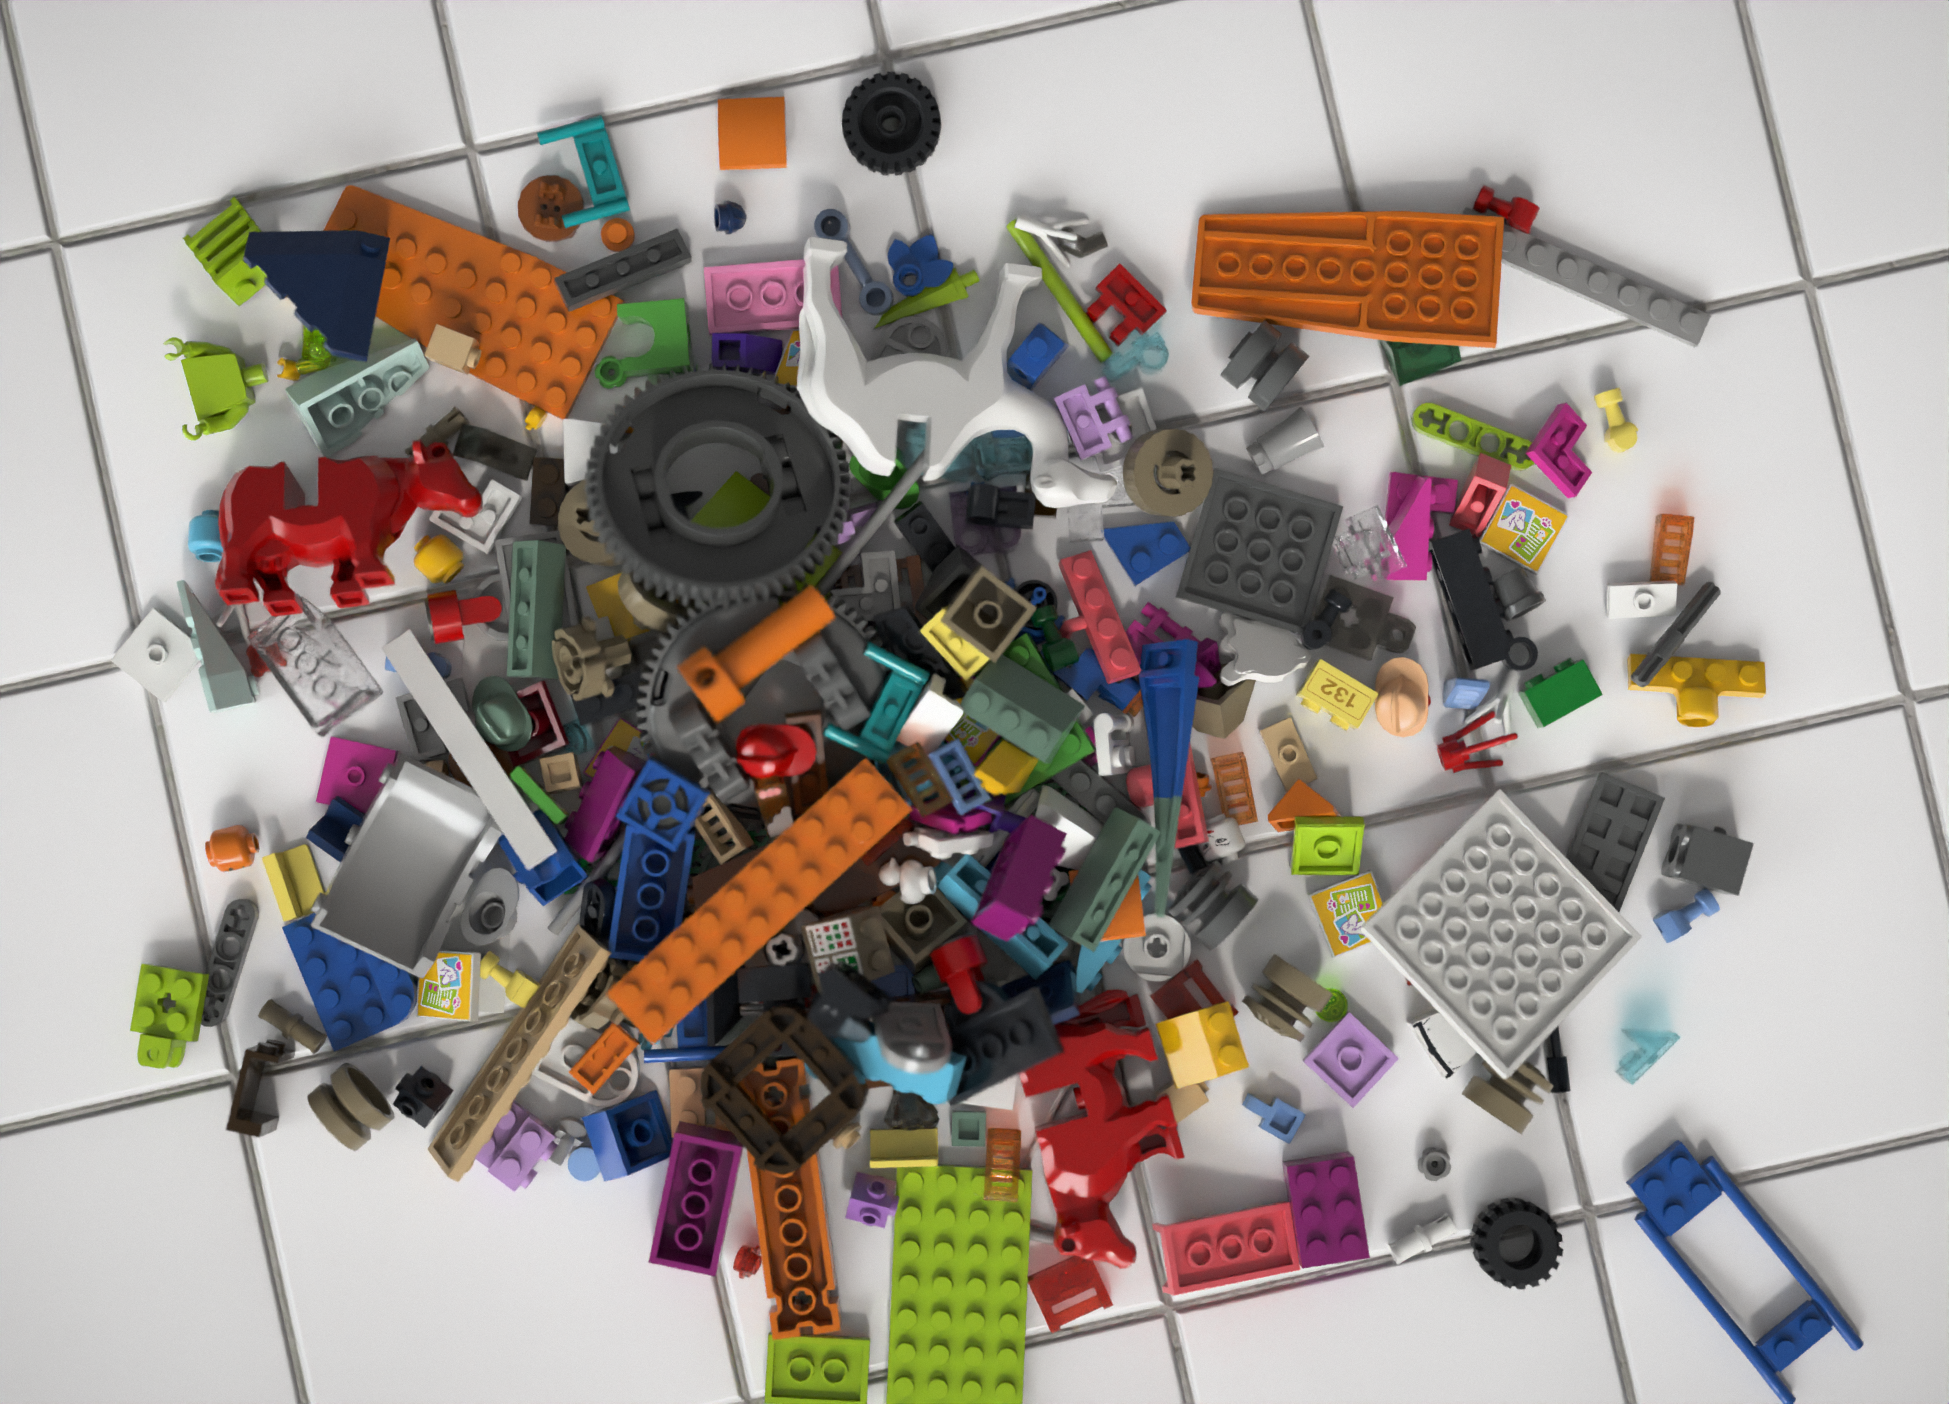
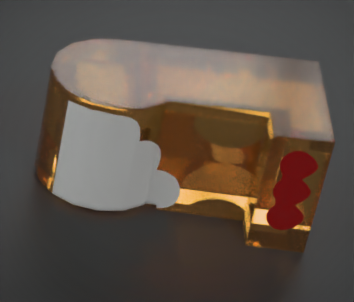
(773, 804)

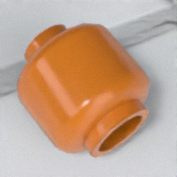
(231, 848)

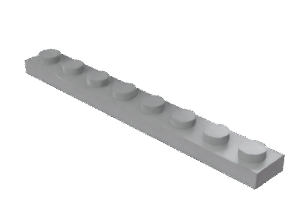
(1601, 286)

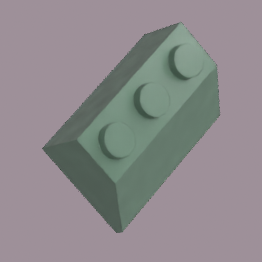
(1022, 708)

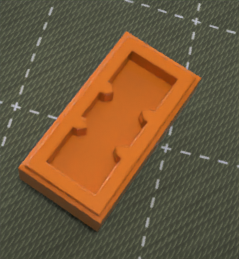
(604, 1057)

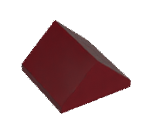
(547, 730)

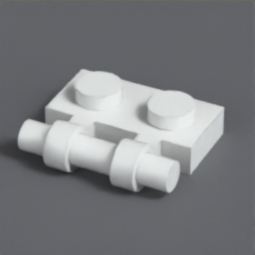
(943, 843)

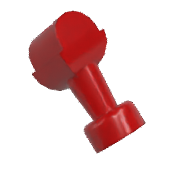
(1518, 213)

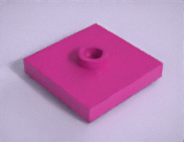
(353, 772)

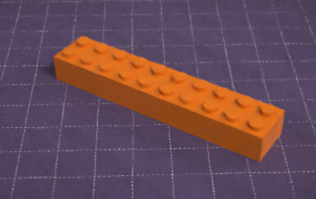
(759, 901)

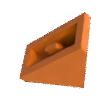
(1299, 802)

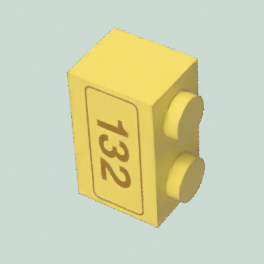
(1337, 695)

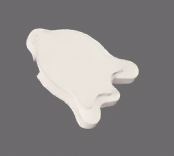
(1258, 651)

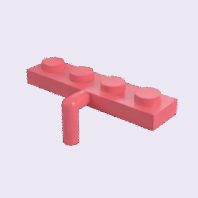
(1097, 617)

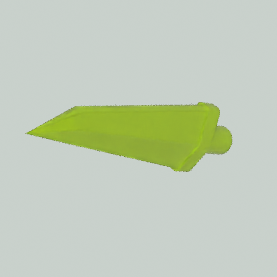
(931, 297)

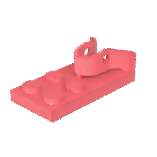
(1228, 1248)

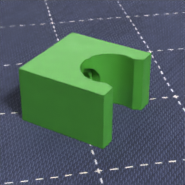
(672, 337)

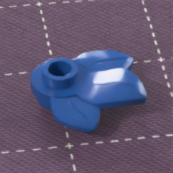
(919, 261)

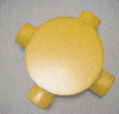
(535, 418)

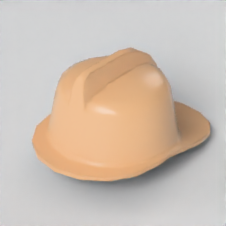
(1402, 697)

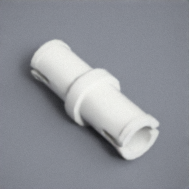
(1422, 1238)

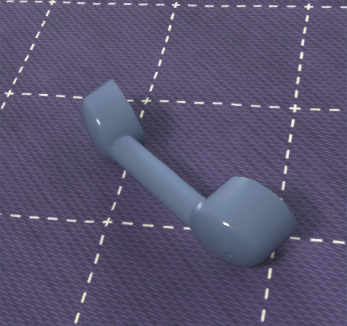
(875, 296)

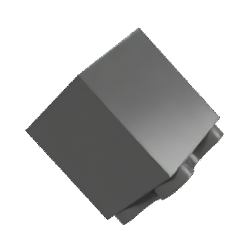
(1707, 858)

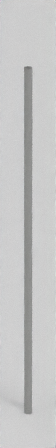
(825, 584)

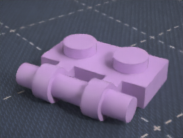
(1084, 423)

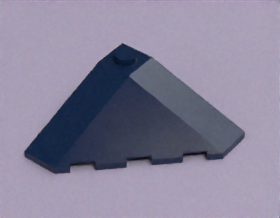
(329, 279)

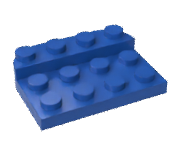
(348, 986)

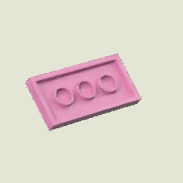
(759, 296)

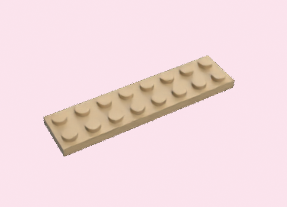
(518, 1053)

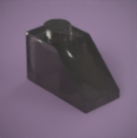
(494, 451)

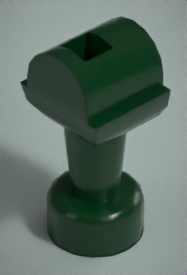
(1058, 650)

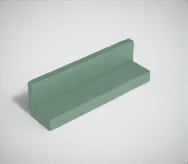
(535, 608)
(1104, 878)

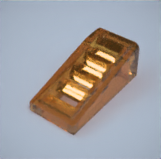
(1685, 538)
(916, 751)
(1227, 762)
(1002, 1143)

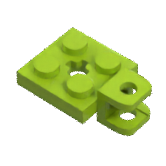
(169, 1029)

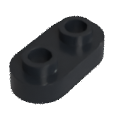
(597, 907)

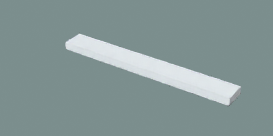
(469, 750)

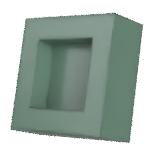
(968, 1128)

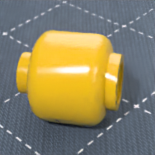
(438, 558)

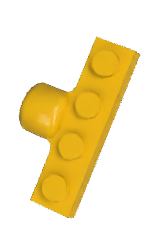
(1700, 682)

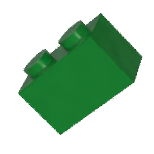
(1560, 692)

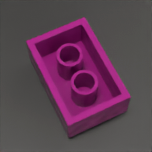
(1020, 879)
(1326, 1209)

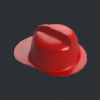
(775, 750)

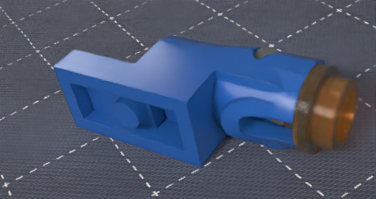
(1088, 677)

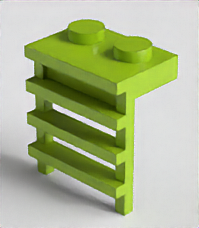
(228, 268)

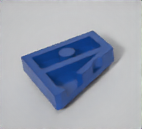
(1146, 548)

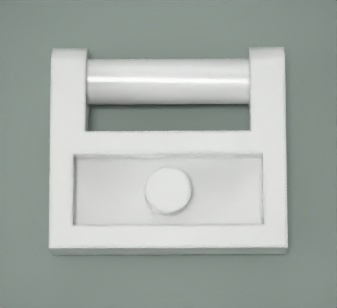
(1114, 755)

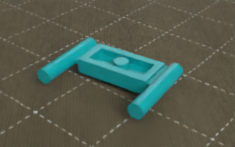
(598, 168)
(888, 710)

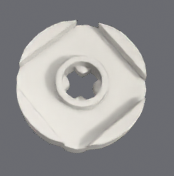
(1169, 961)

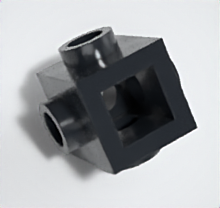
(421, 1096)

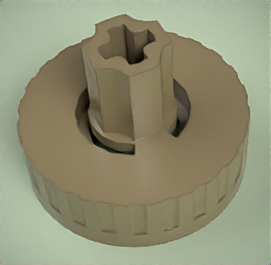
(1185, 469)
(577, 529)
(647, 608)

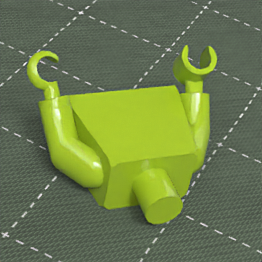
(217, 384)

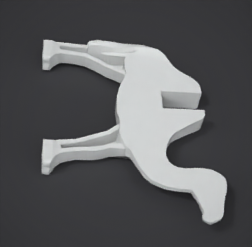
(950, 395)

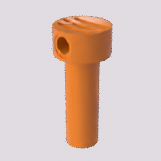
(721, 676)

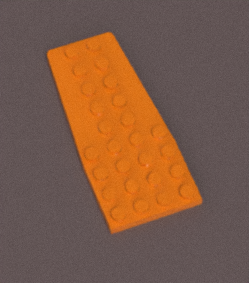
(1355, 273)
(484, 292)

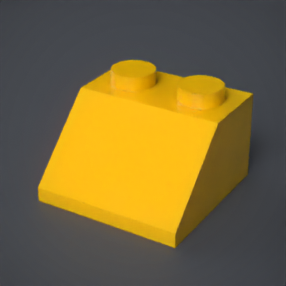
(1202, 1045)

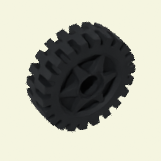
(885, 98)

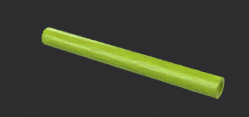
(1061, 293)

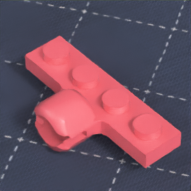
(1191, 821)

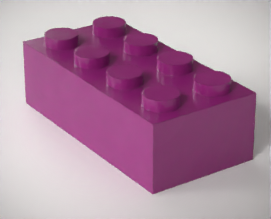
(696, 1199)

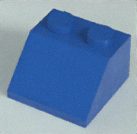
(629, 1135)

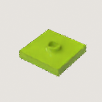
(1327, 845)

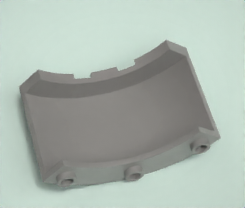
(407, 866)

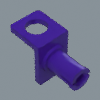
(1001, 818)

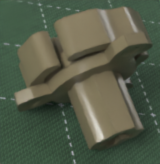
(584, 665)
(597, 1006)

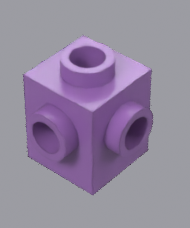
(872, 1200)

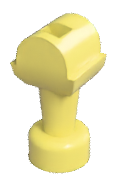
(1620, 434)
(517, 985)

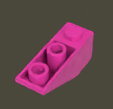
(1412, 531)

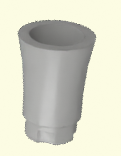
(1285, 442)

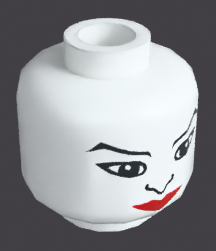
(1224, 840)

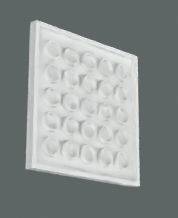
(1501, 933)

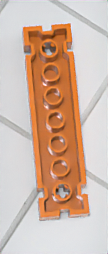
(792, 1214)

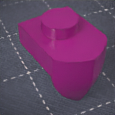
(1207, 662)

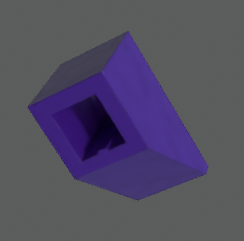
(747, 351)

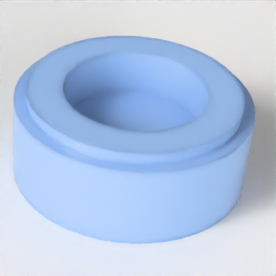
(583, 1164)

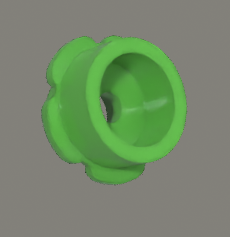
(602, 369)

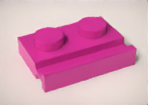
(950, 820)

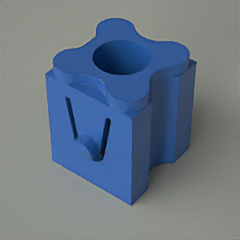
(553, 874)

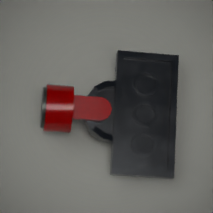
(988, 1028)

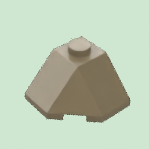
(1222, 707)

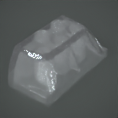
(315, 667)

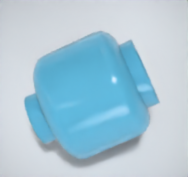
(205, 537)

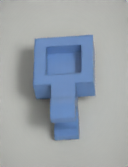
(1278, 1117)

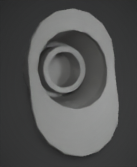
(491, 908)

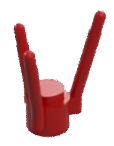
(1454, 753)

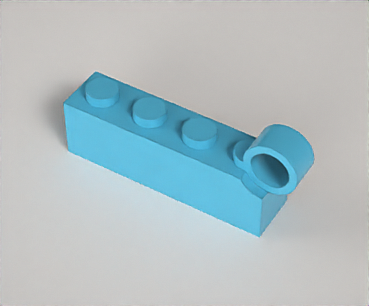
(964, 887)
(934, 1087)

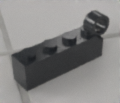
(1472, 604)
(623, 700)

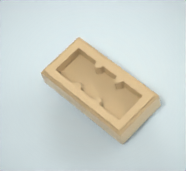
(1287, 753)

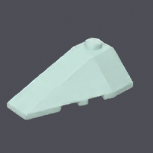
(348, 396)
(221, 673)

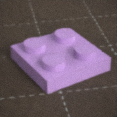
(1350, 1059)

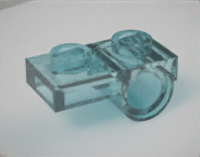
(1121, 364)

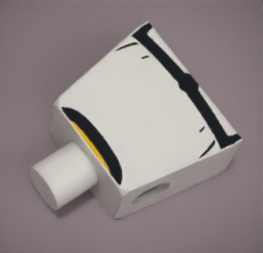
(1441, 1042)

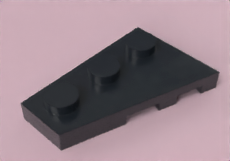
(902, 637)

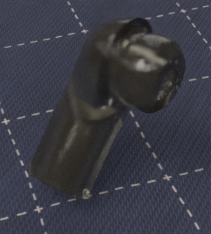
(1082, 246)

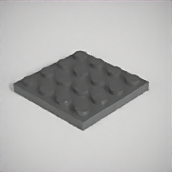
(1259, 551)

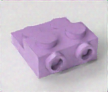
(517, 1147)

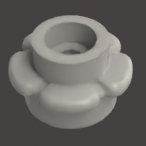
(1443, 1165)

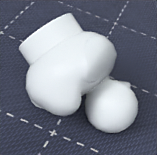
(913, 879)

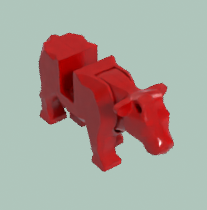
(357, 517)
(1095, 1150)

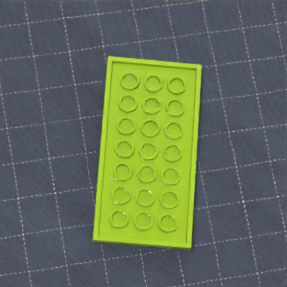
(958, 1288)

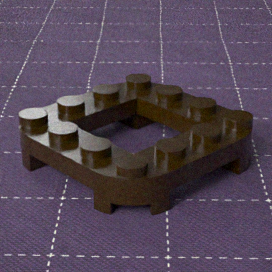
(746, 1119)

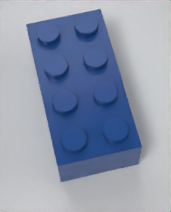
(648, 894)

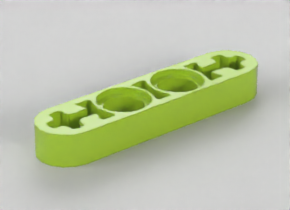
(1475, 432)

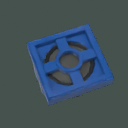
(663, 804)

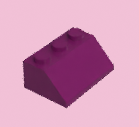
(595, 823)

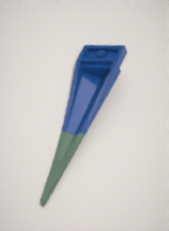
(1169, 708)

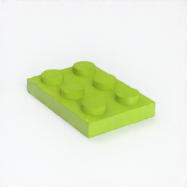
(817, 1370)

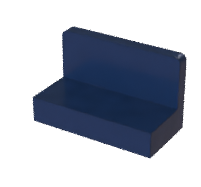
(334, 826)

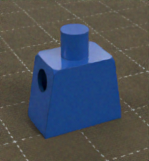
(1035, 356)

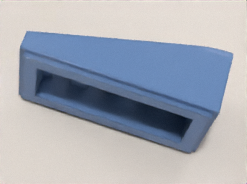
(1464, 692)
(962, 760)

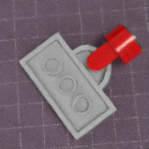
(491, 601)

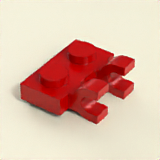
(1130, 300)

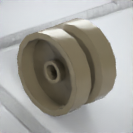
(350, 1106)

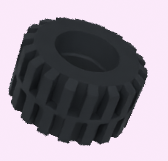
(1536, 1263)

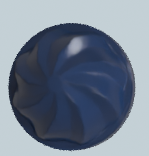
(729, 217)

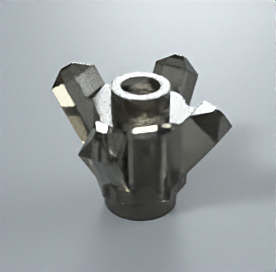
(910, 1112)

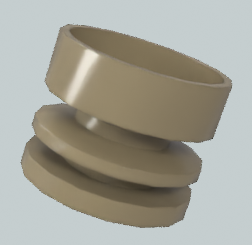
(1287, 998)
(1506, 1096)

